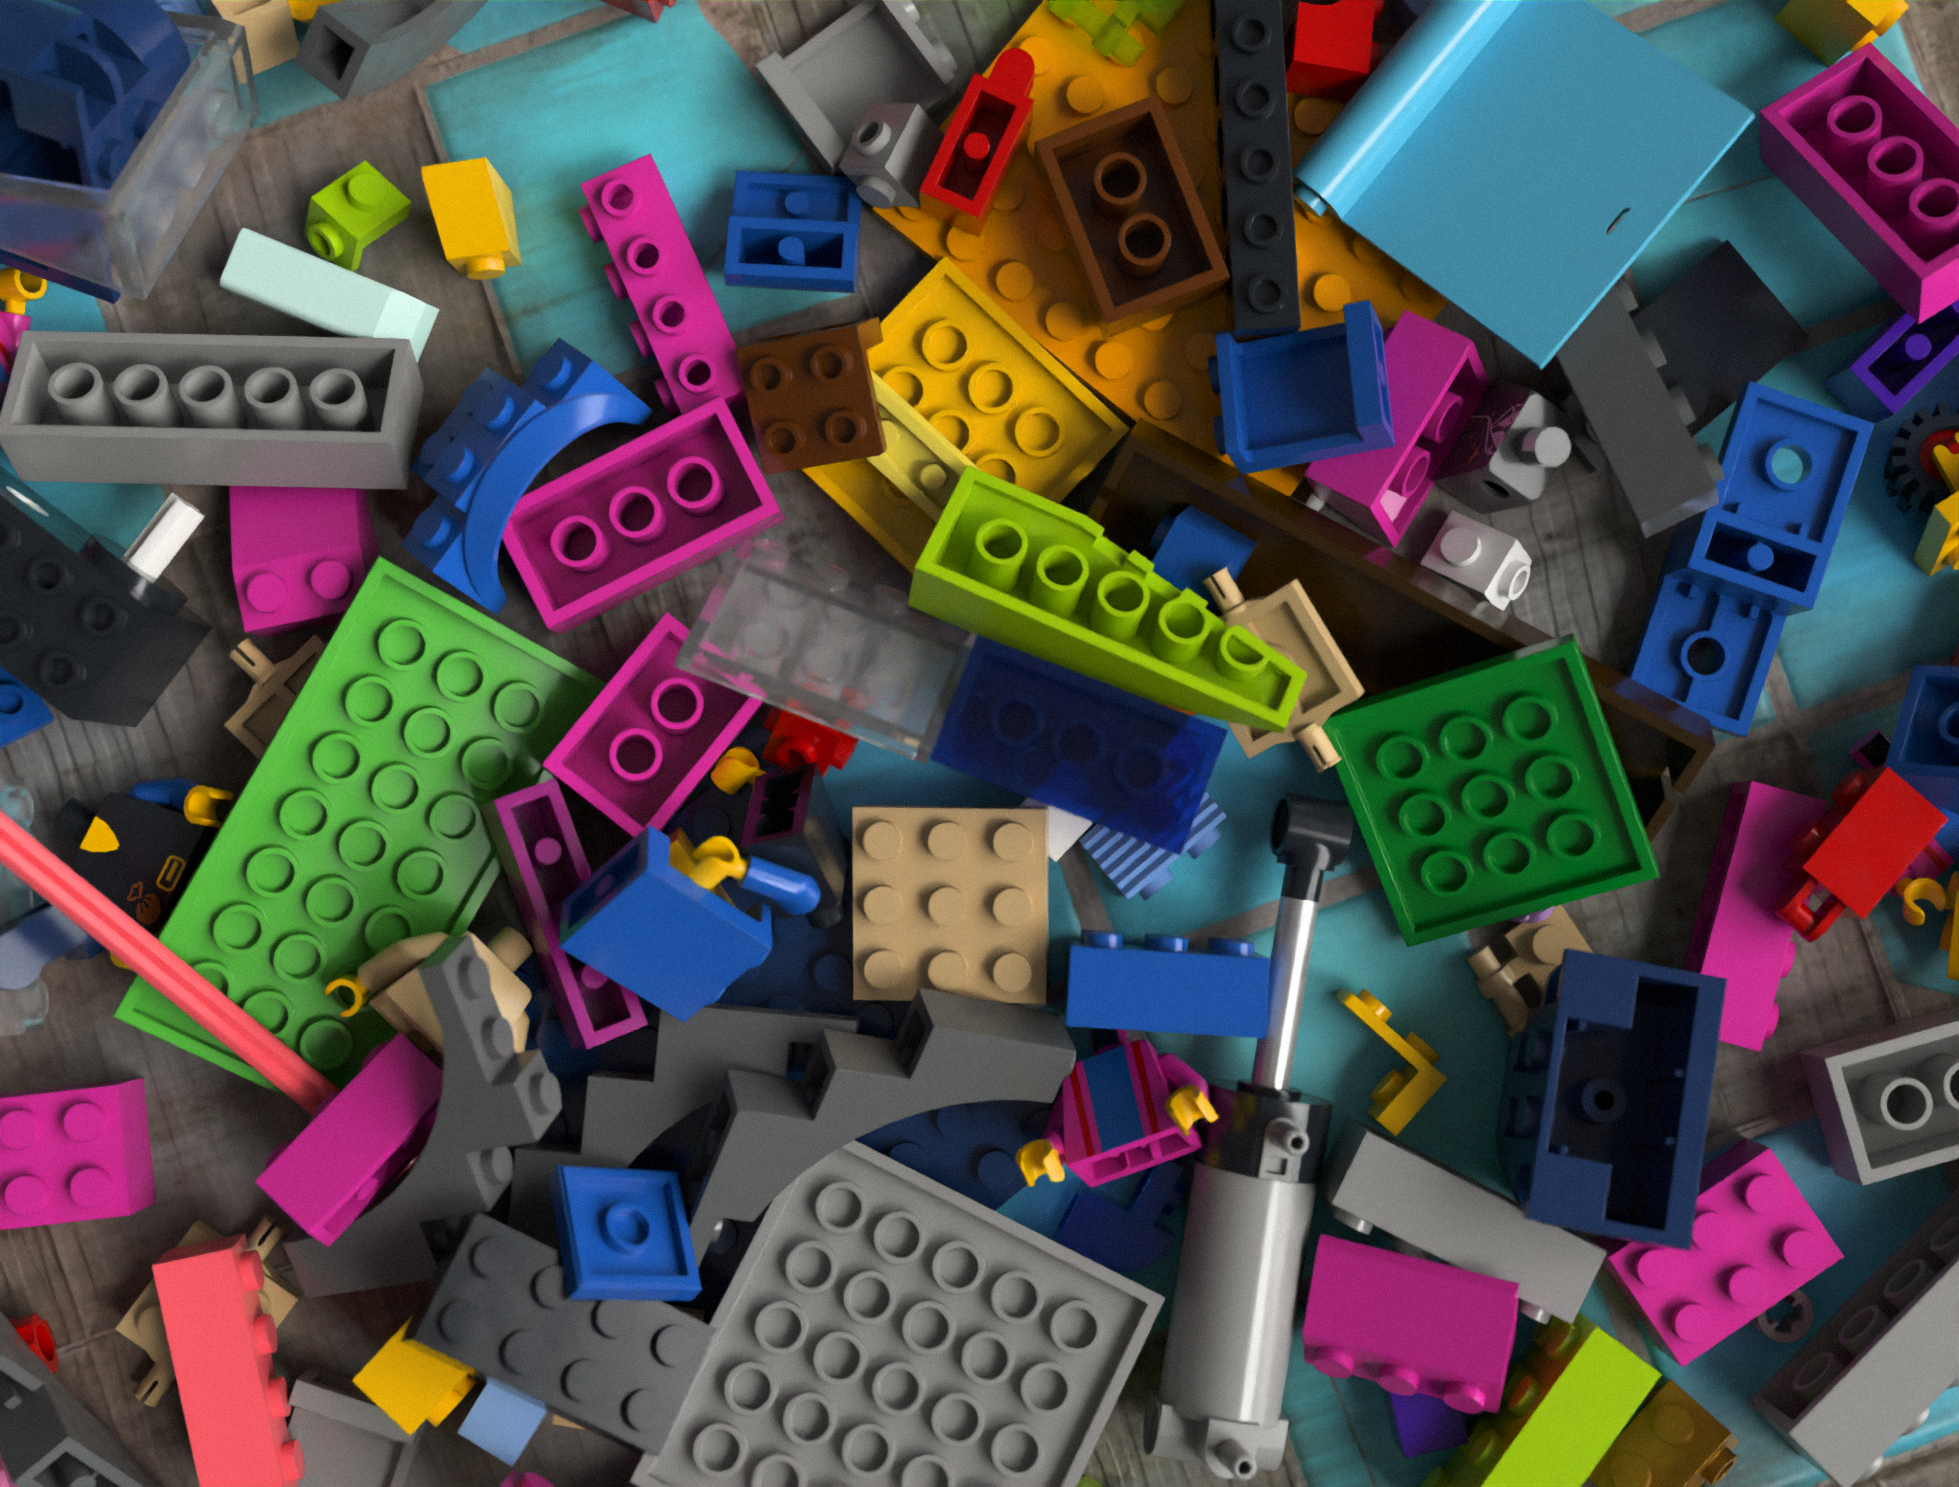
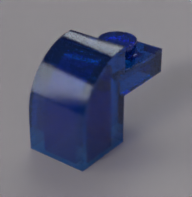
(1122, 1233)

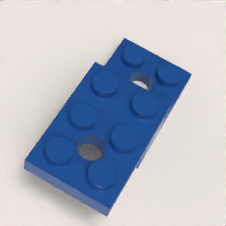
(1751, 556)

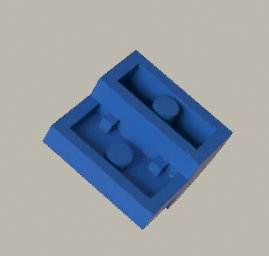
(794, 233)

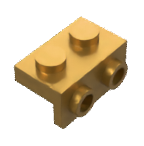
(1668, 1446)

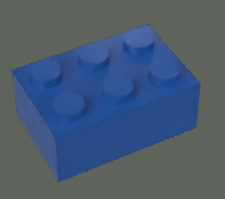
(1166, 985)

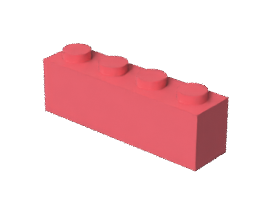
(226, 1365)

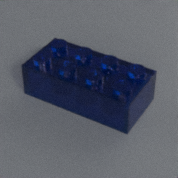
(1078, 745)

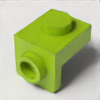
(353, 215)

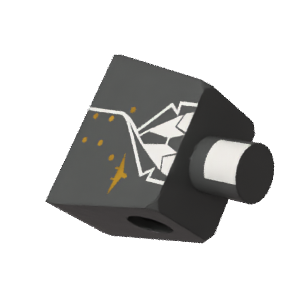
(1511, 443)

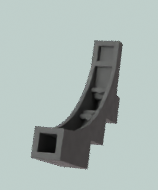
(485, 1105)

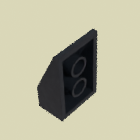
(1718, 332)

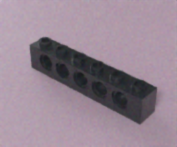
(1254, 168)

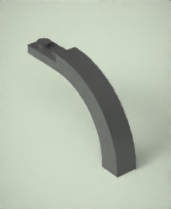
(373, 42)

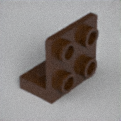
(813, 395)

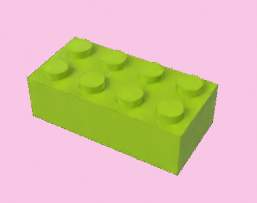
(1554, 1412)

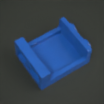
(1303, 394)
(662, 929)

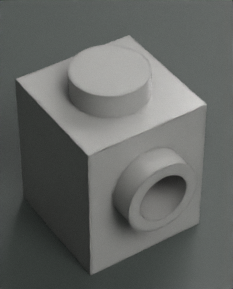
(892, 154)

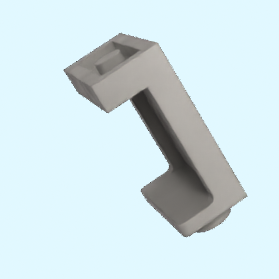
(856, 61)
(348, 1435)

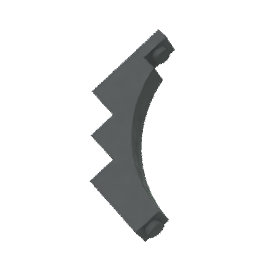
(944, 1055)
(634, 1108)
(49, 1433)

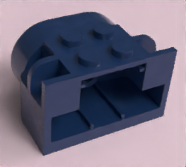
(81, 95)
(1612, 1099)

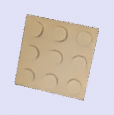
(951, 901)

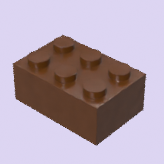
(1130, 216)

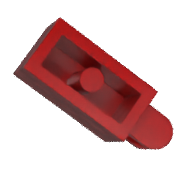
(981, 144)
(1855, 849)

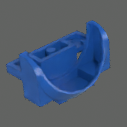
(495, 450)

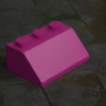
(1433, 393)
(1410, 1324)

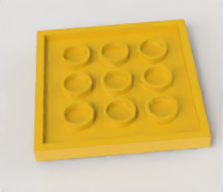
(985, 393)

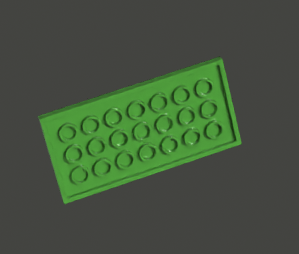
(364, 819)

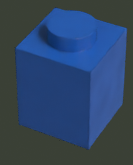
(1195, 549)

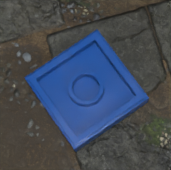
(623, 1234)

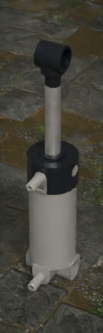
(1251, 1201)

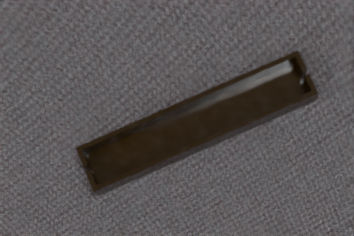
(1379, 607)

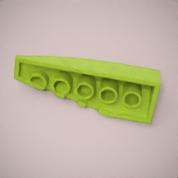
(1069, 595)

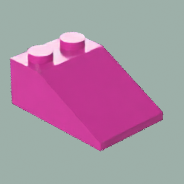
(298, 554)

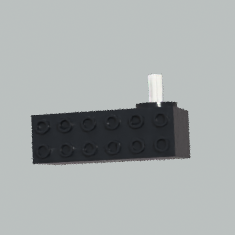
(88, 618)

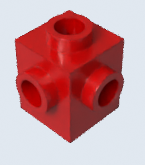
(804, 741)

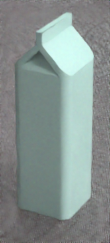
(323, 293)

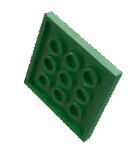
(1490, 792)

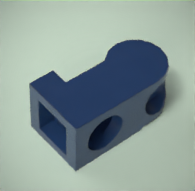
(38, 939)

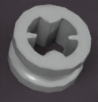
(1793, 1325)

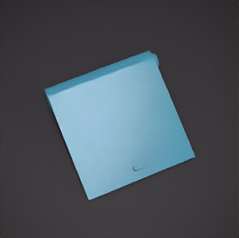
(1507, 153)

